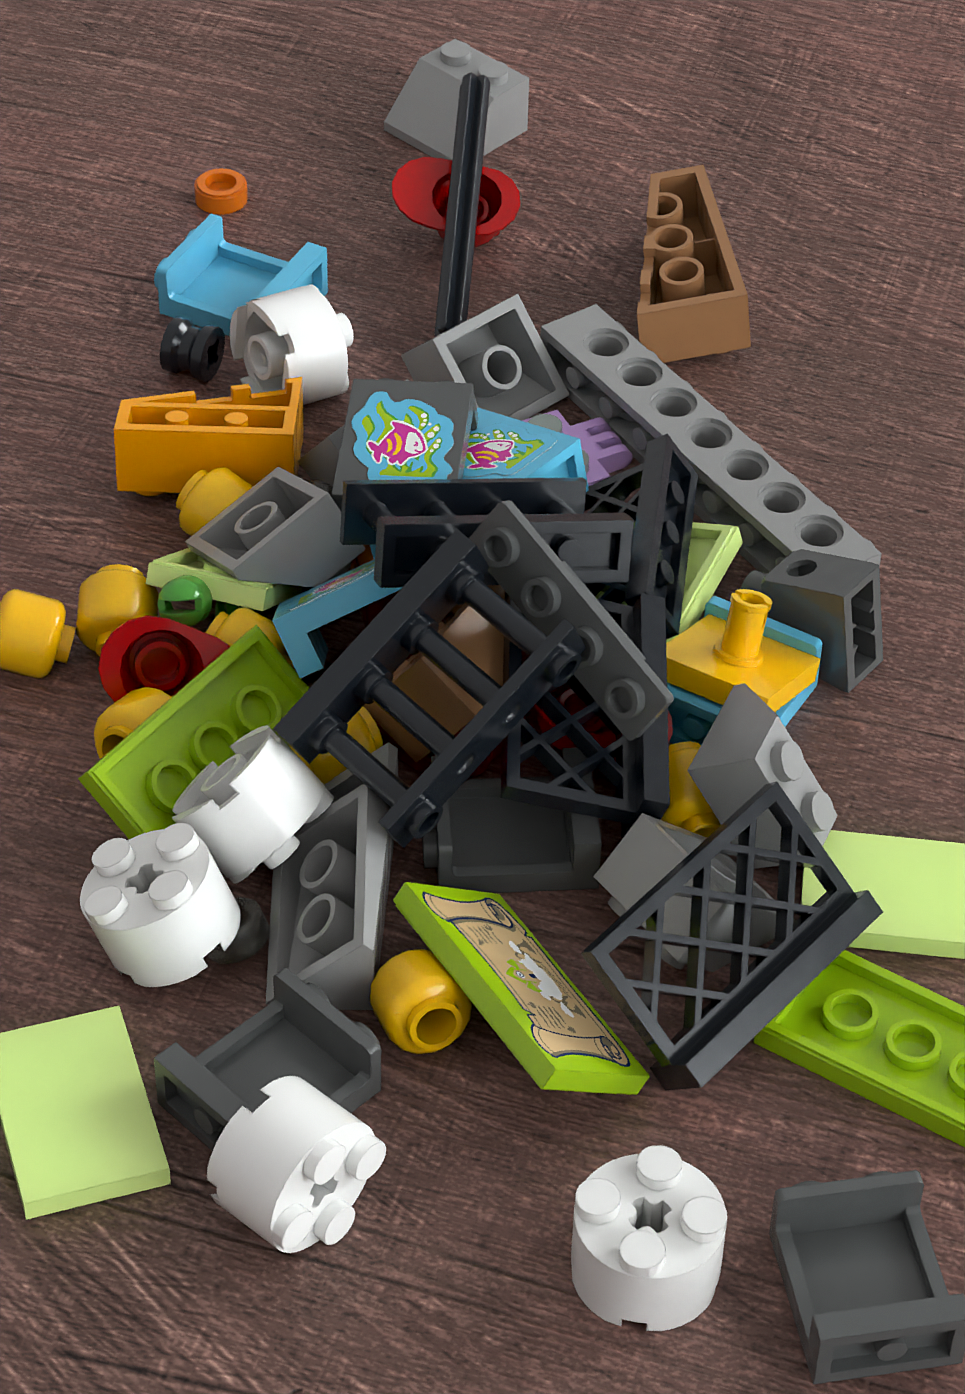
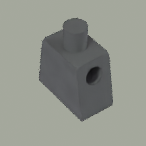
(832, 601)

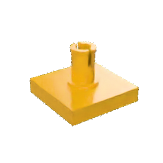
(733, 652)

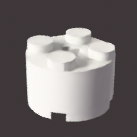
(292, 338)
(252, 804)
(159, 905)
(294, 1166)
(648, 1240)

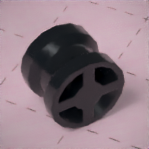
(192, 348)

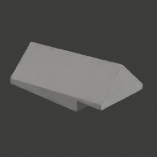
(335, 894)

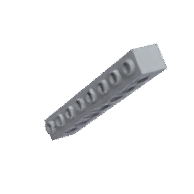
(737, 480)

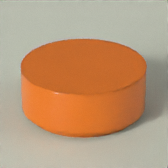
(221, 191)

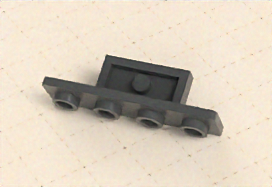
(549, 592)

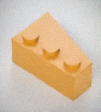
(174, 436)

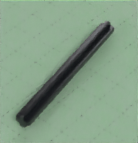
(463, 203)

